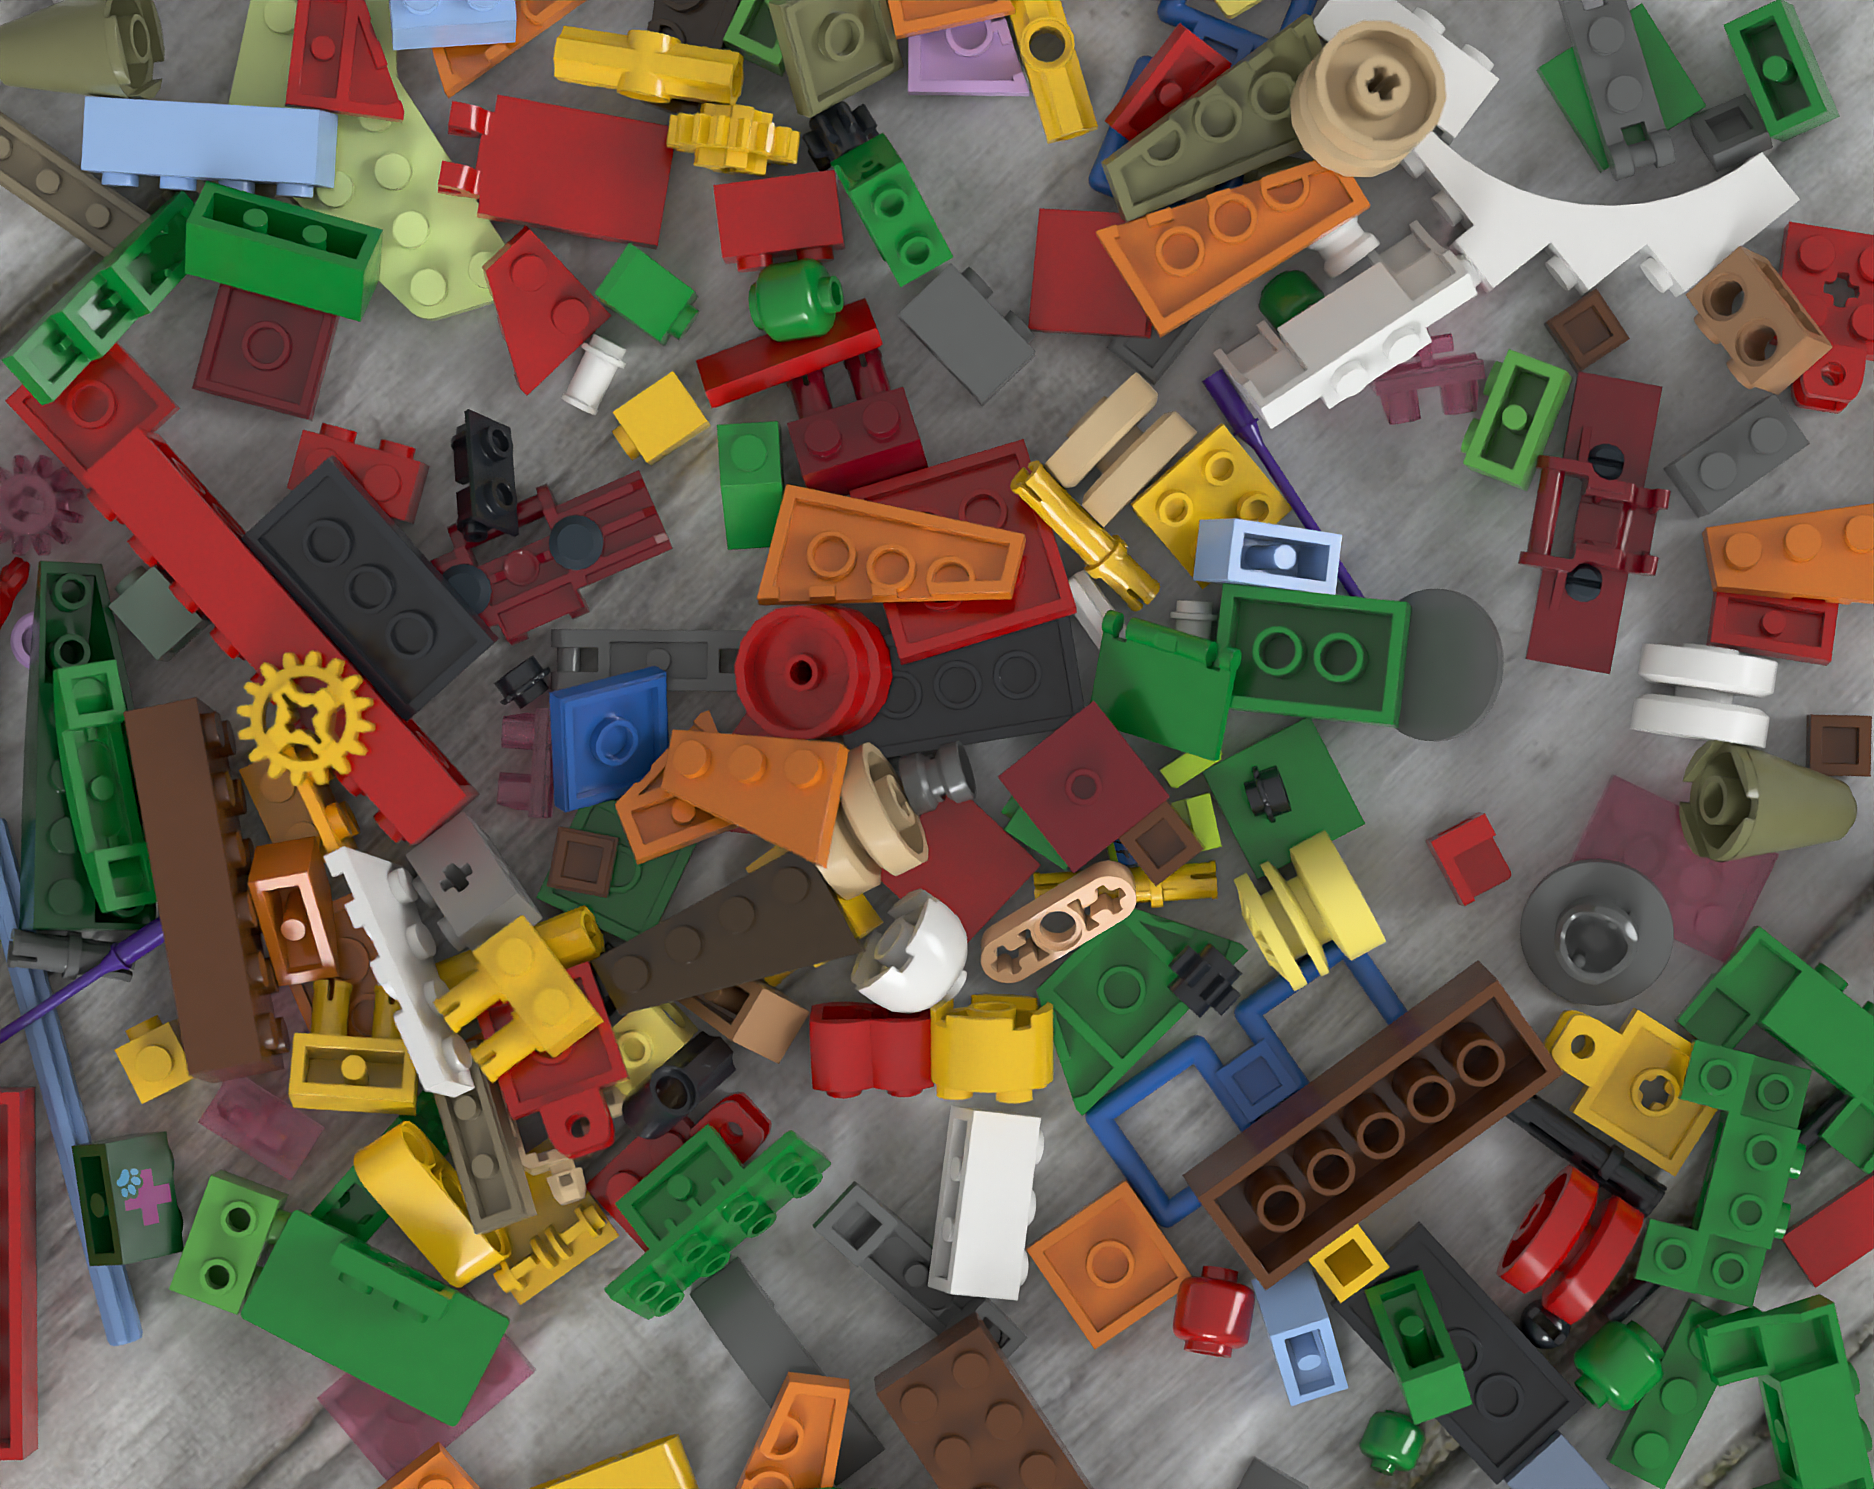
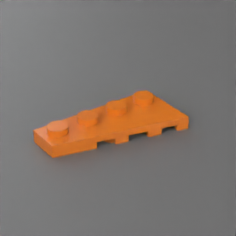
(872, 552)
(1796, 556)

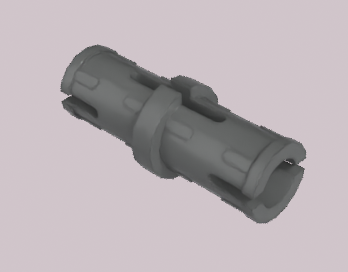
(60, 954)

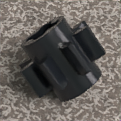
(838, 132)
(1204, 980)

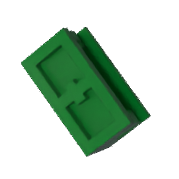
(892, 209)

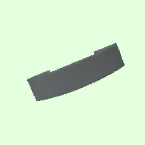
(901, 1263)
(768, 1350)

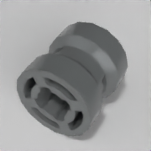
(931, 779)

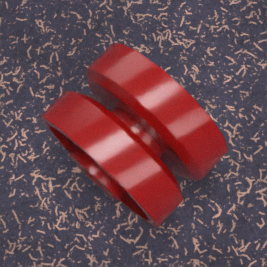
(813, 671)
(1570, 1244)

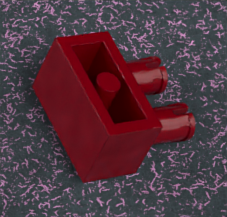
(858, 440)

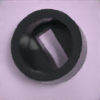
(1536, 1333)

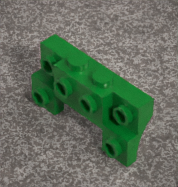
(1806, 1015)
(1743, 1180)
(1803, 1387)

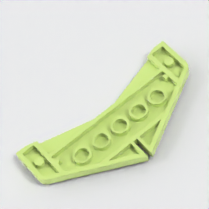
(382, 176)

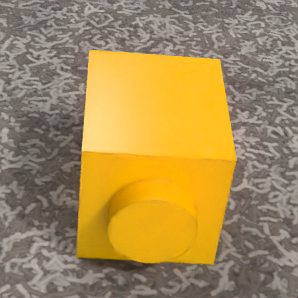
(658, 420)

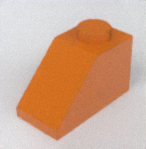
(295, 910)

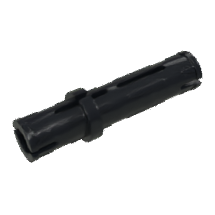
(1588, 1154)

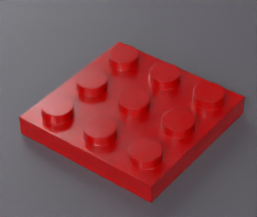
(979, 493)

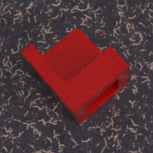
(1469, 858)

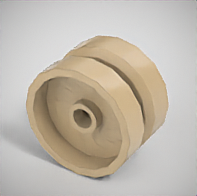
(1368, 98)
(1115, 446)
(872, 826)

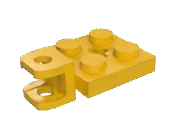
(1613, 1070)

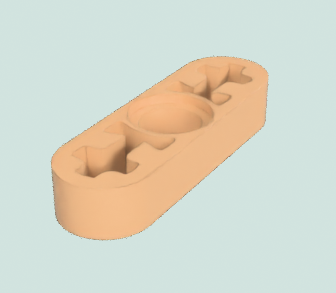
(1046, 946)

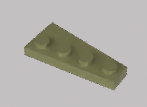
(1218, 131)

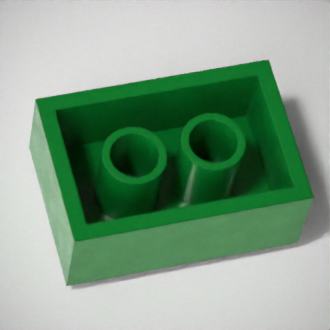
(1315, 654)

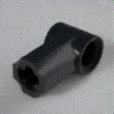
(678, 1086)

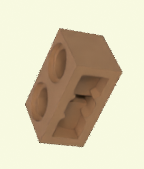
(1766, 312)

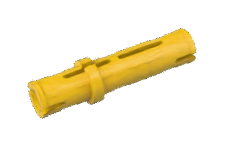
(1103, 554)
(1186, 883)

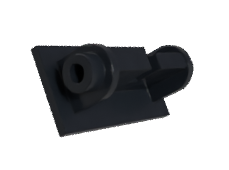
(486, 462)

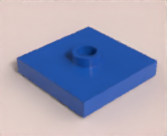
(607, 736)

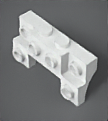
(1351, 332)

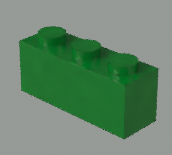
(283, 251)

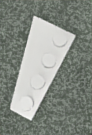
(405, 966)

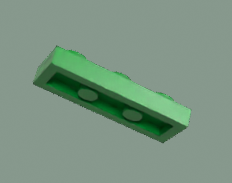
(1669, 1413)

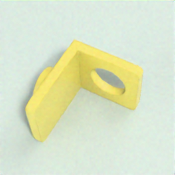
(650, 1039)

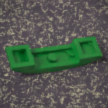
(100, 784)

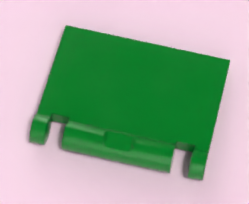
(1164, 685)

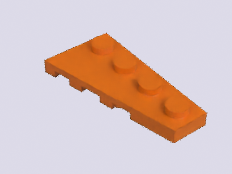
(1213, 246)
(800, 1435)

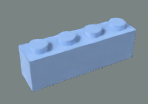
(209, 143)

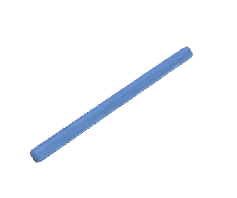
(61, 1100)

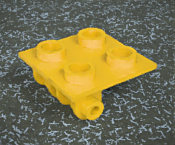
(1207, 483)
(551, 1240)

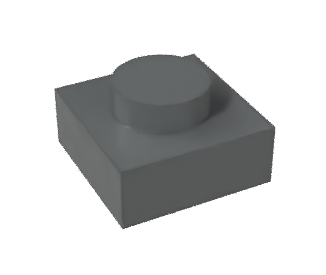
(1730, 132)

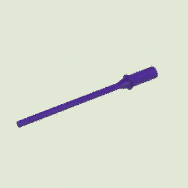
(1247, 429)
(120, 956)

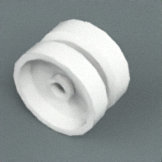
(1704, 693)

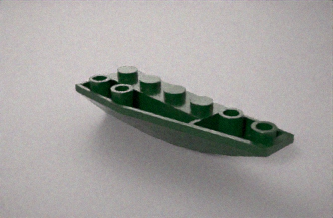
(68, 630)

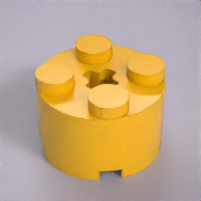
(992, 1047)

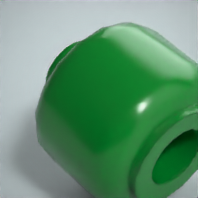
(1288, 296)
(1392, 1442)

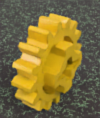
(733, 139)
(284, 735)

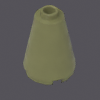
(85, 49)
(1759, 804)

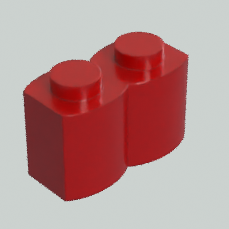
(868, 1048)

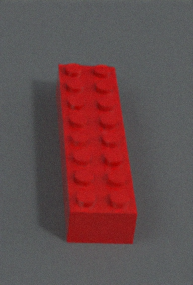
(258, 620)

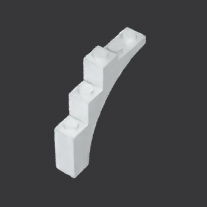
(1585, 243)

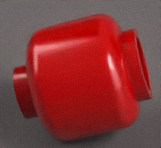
(1213, 1312)

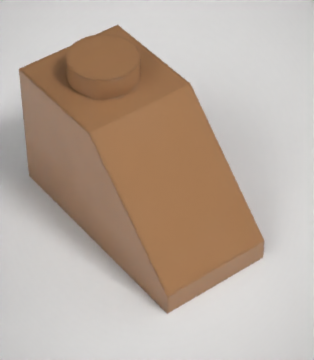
(752, 1016)

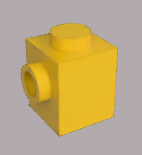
(154, 1058)

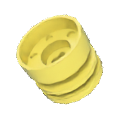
(1308, 910)

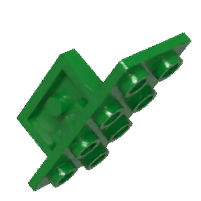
(702, 1208)
(375, 1317)

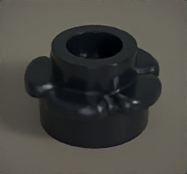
(523, 683)
(1267, 793)

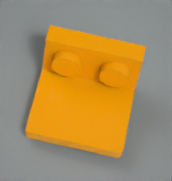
(303, 810)

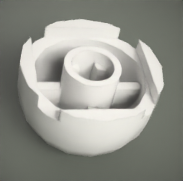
(915, 958)

